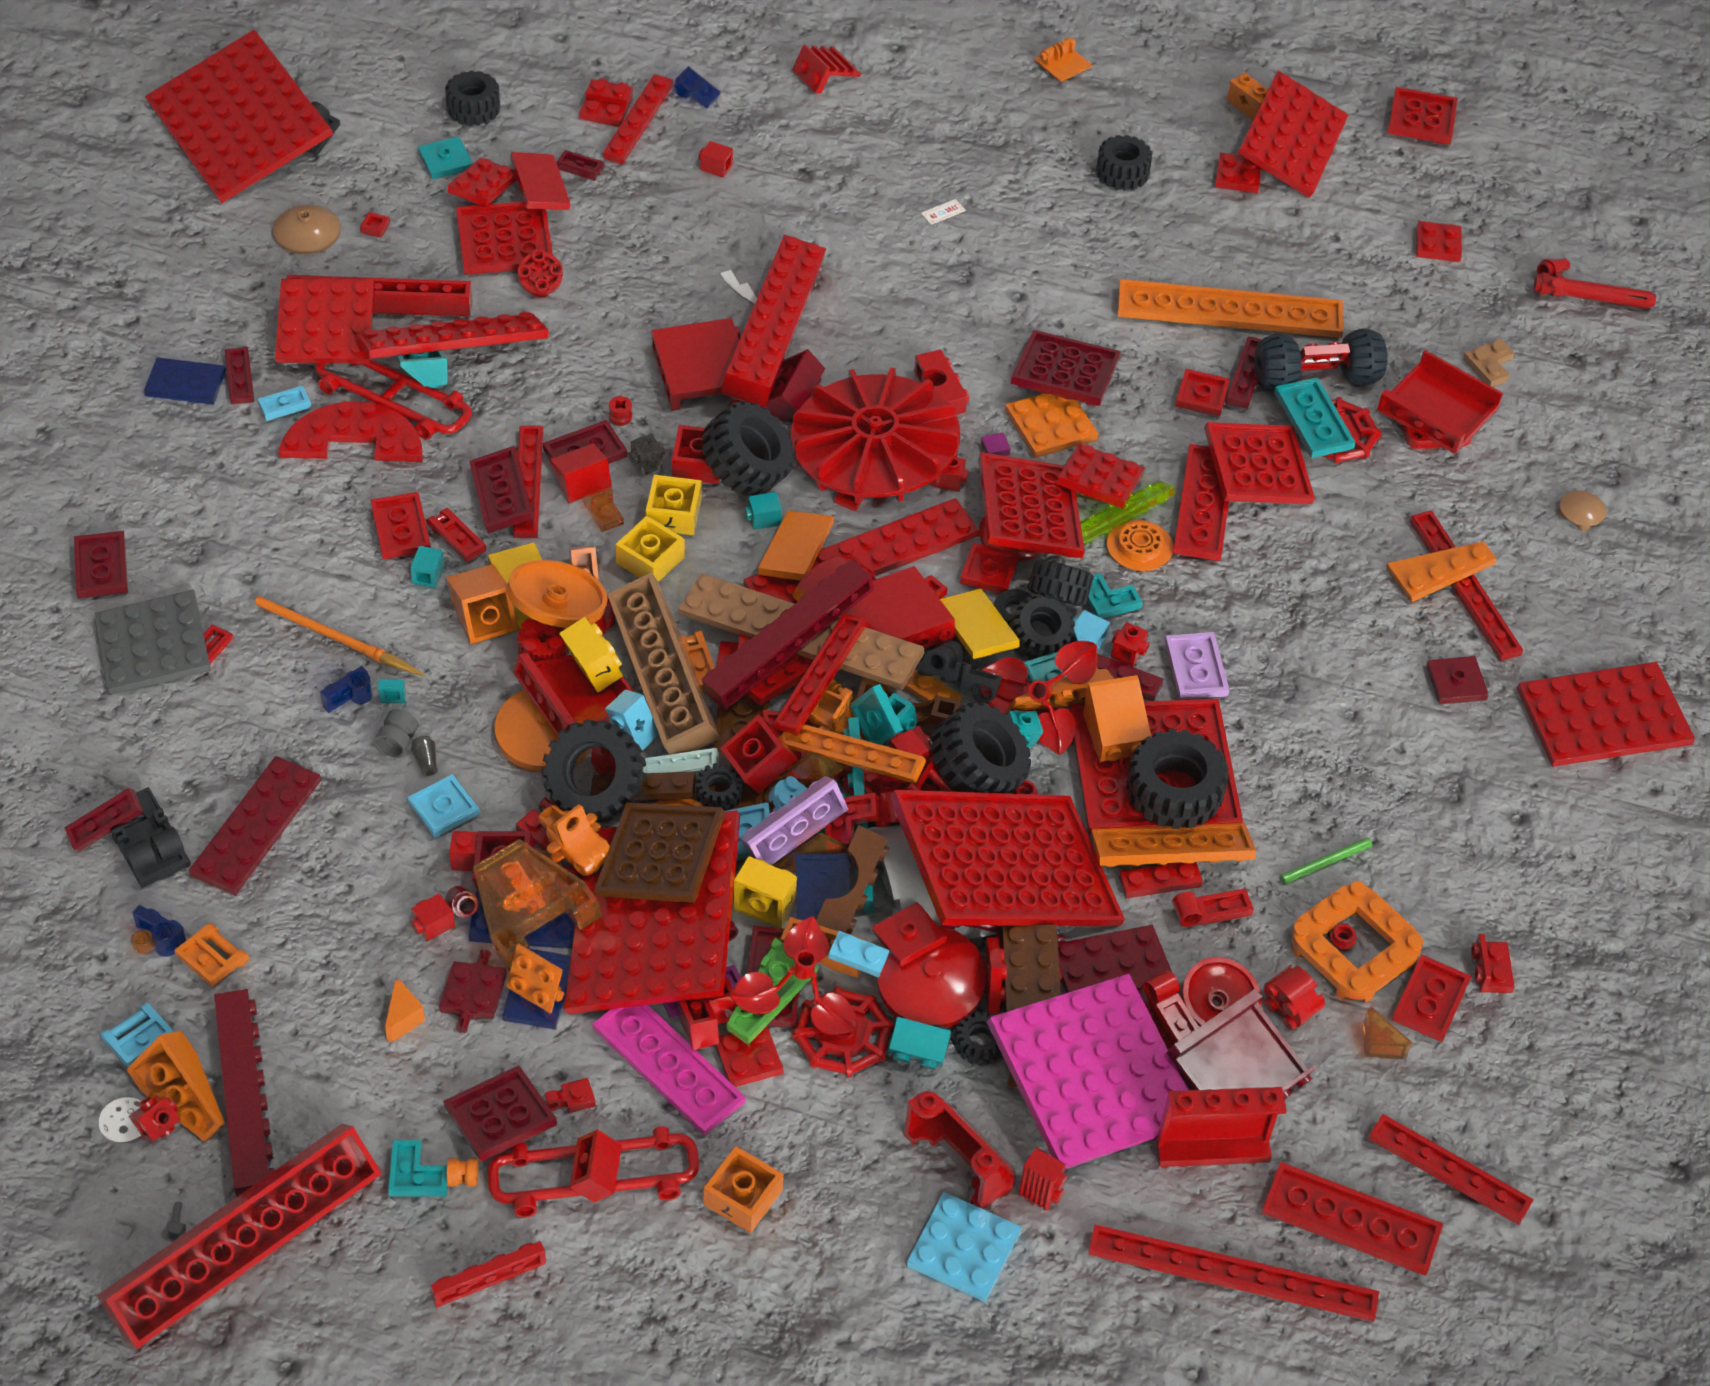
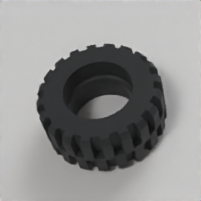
(732, 461)
(995, 736)
(1181, 753)
(565, 754)

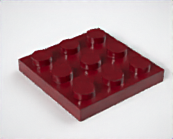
(500, 1113)

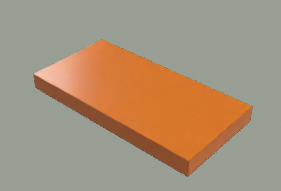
(796, 545)

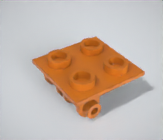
(1062, 60)
(535, 978)

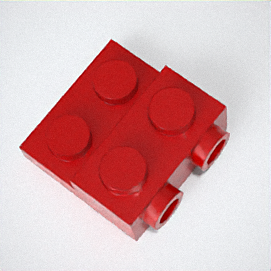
(606, 102)

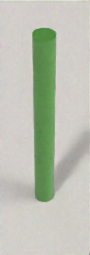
(1325, 861)

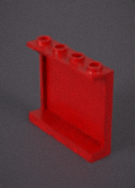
(694, 358)
(1441, 402)
(906, 609)
(564, 691)
(1218, 1126)

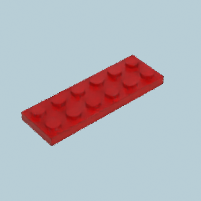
(1201, 509)
(1353, 1218)

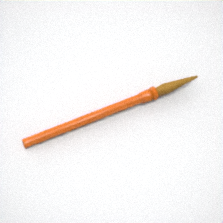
(370, 651)

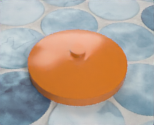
(556, 593)
(524, 733)

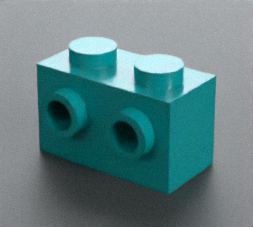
(919, 1043)

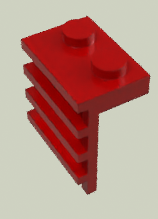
(817, 65)

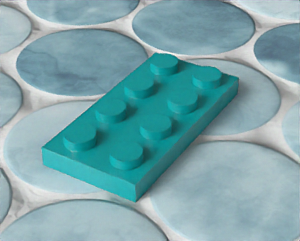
(1314, 417)

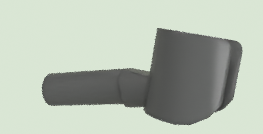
(175, 1228)

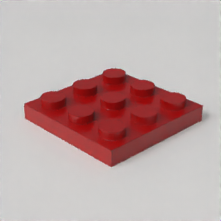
(1422, 115)
(1100, 475)

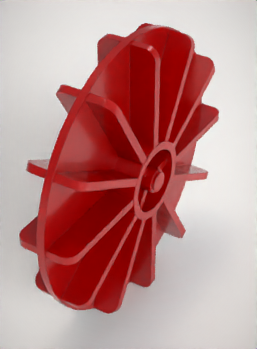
(875, 435)

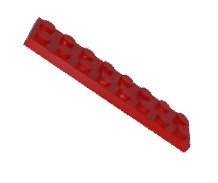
(451, 335)

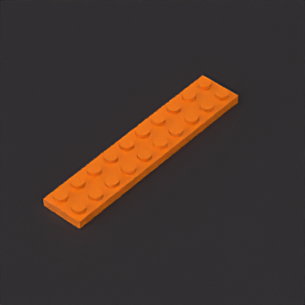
(1230, 308)

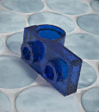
(692, 84)
(353, 686)
(160, 929)

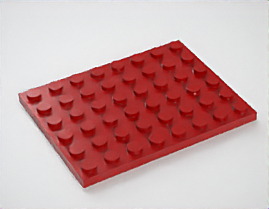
(238, 115)
(1006, 859)
(656, 948)

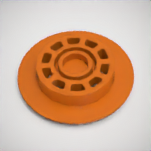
(1140, 545)

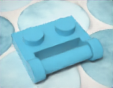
(139, 1039)

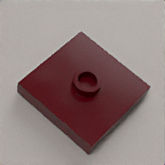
(1457, 680)

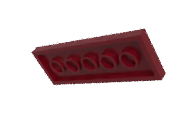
(255, 825)

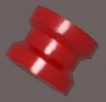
(620, 410)

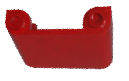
(935, 1119)

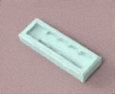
(682, 762)

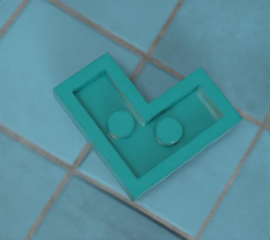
(1114, 602)
(411, 1178)

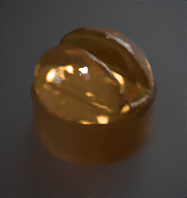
(142, 941)

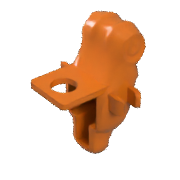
(833, 712)
(575, 838)

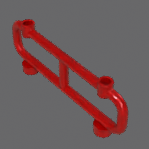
(426, 426)
(525, 1201)

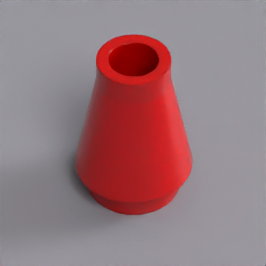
(1553, 266)

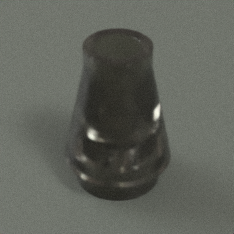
(425, 754)

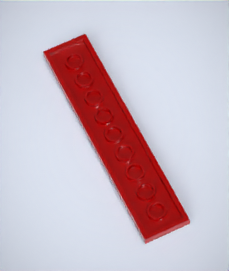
(887, 545)

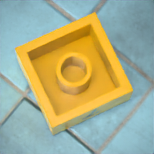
(675, 503)
(650, 549)
(592, 653)
(765, 892)

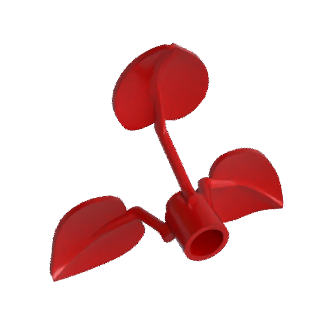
(1076, 661)
(806, 946)

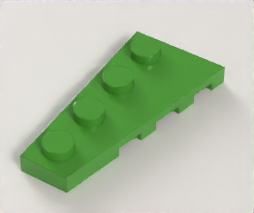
(775, 965)

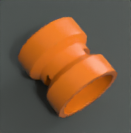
(462, 1172)

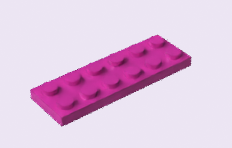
(670, 1065)

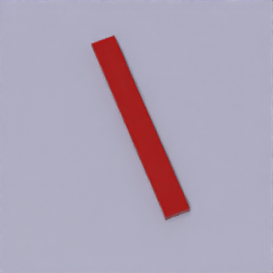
(1469, 591)

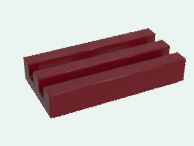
(580, 165)

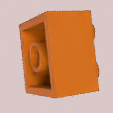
(743, 1189)

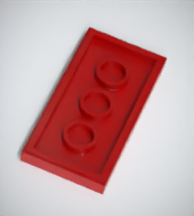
(540, 181)

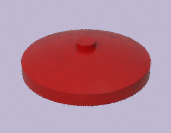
(936, 986)

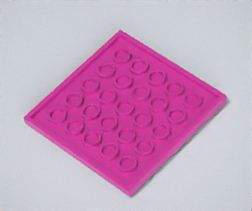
(1089, 1069)

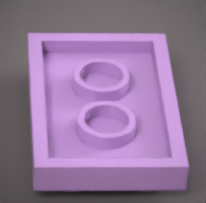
(1196, 665)

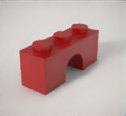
(938, 369)

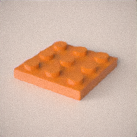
(1050, 423)

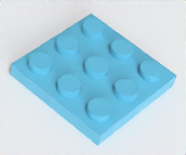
(964, 1246)

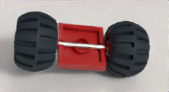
(1360, 354)

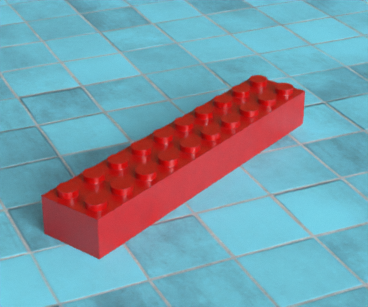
(773, 321)
(239, 1235)

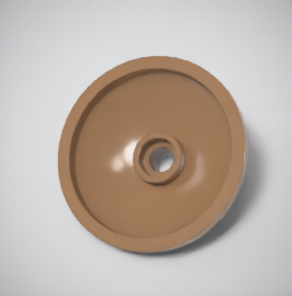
(306, 229)

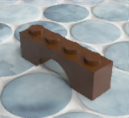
(928, 714)
(865, 852)

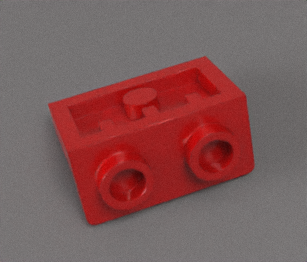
(1492, 966)

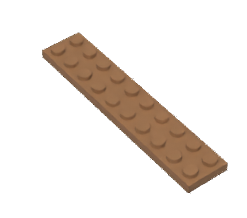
(748, 611)

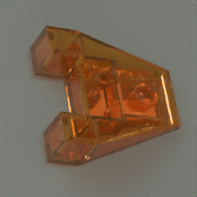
(526, 891)

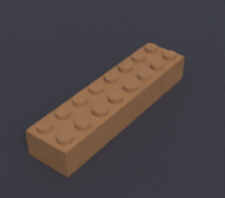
(663, 666)

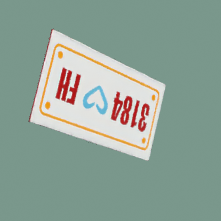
(943, 211)

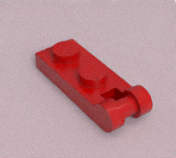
(456, 534)

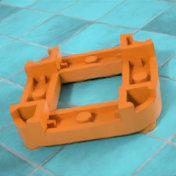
(1350, 901)

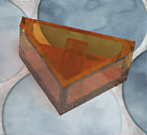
(1382, 1038)

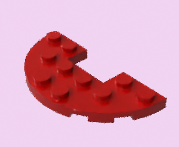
(353, 422)

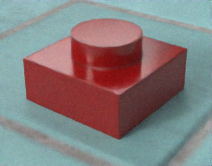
(375, 224)

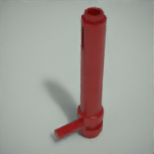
(1559, 285)

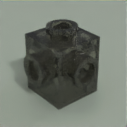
(646, 454)

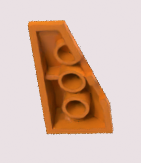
(1063, 693)
(174, 1071)

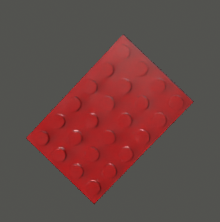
(1293, 134)
(1028, 507)
(1605, 714)

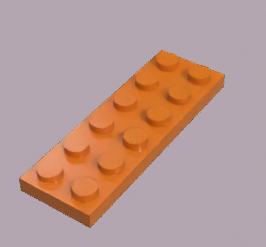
(1170, 845)

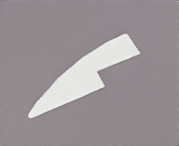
(743, 289)

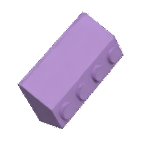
(795, 821)

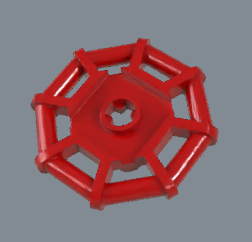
(1356, 430)
(847, 1044)

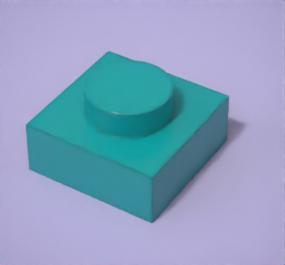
(392, 691)

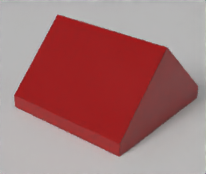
(582, 472)

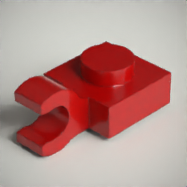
(573, 1095)

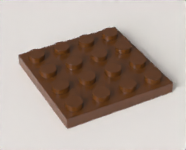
(660, 852)

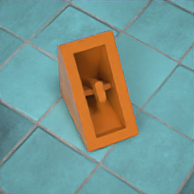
(403, 1013)

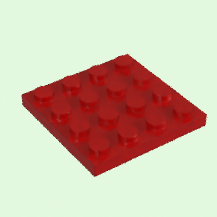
(500, 236)
(322, 319)
(1259, 463)

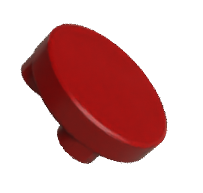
(540, 273)

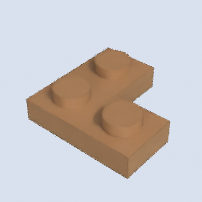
(1487, 359)

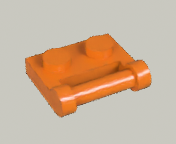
(205, 960)

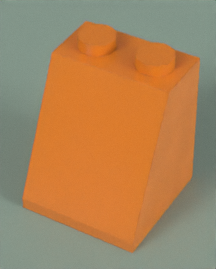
(482, 603)
(1116, 717)

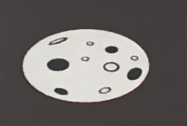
(115, 1121)

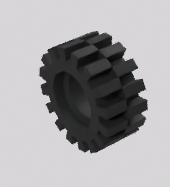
(719, 775)
(971, 1049)

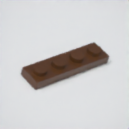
(656, 787)

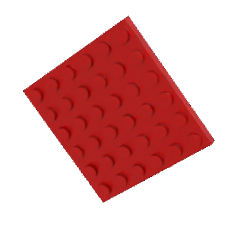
(1105, 782)

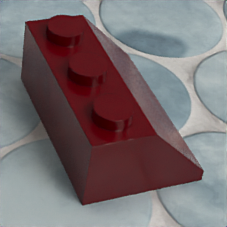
(794, 384)

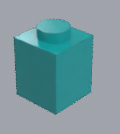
(764, 511)
(427, 566)

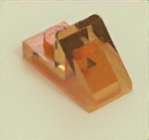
(603, 509)

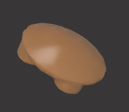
(1582, 509)

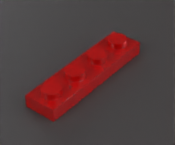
(490, 1273)

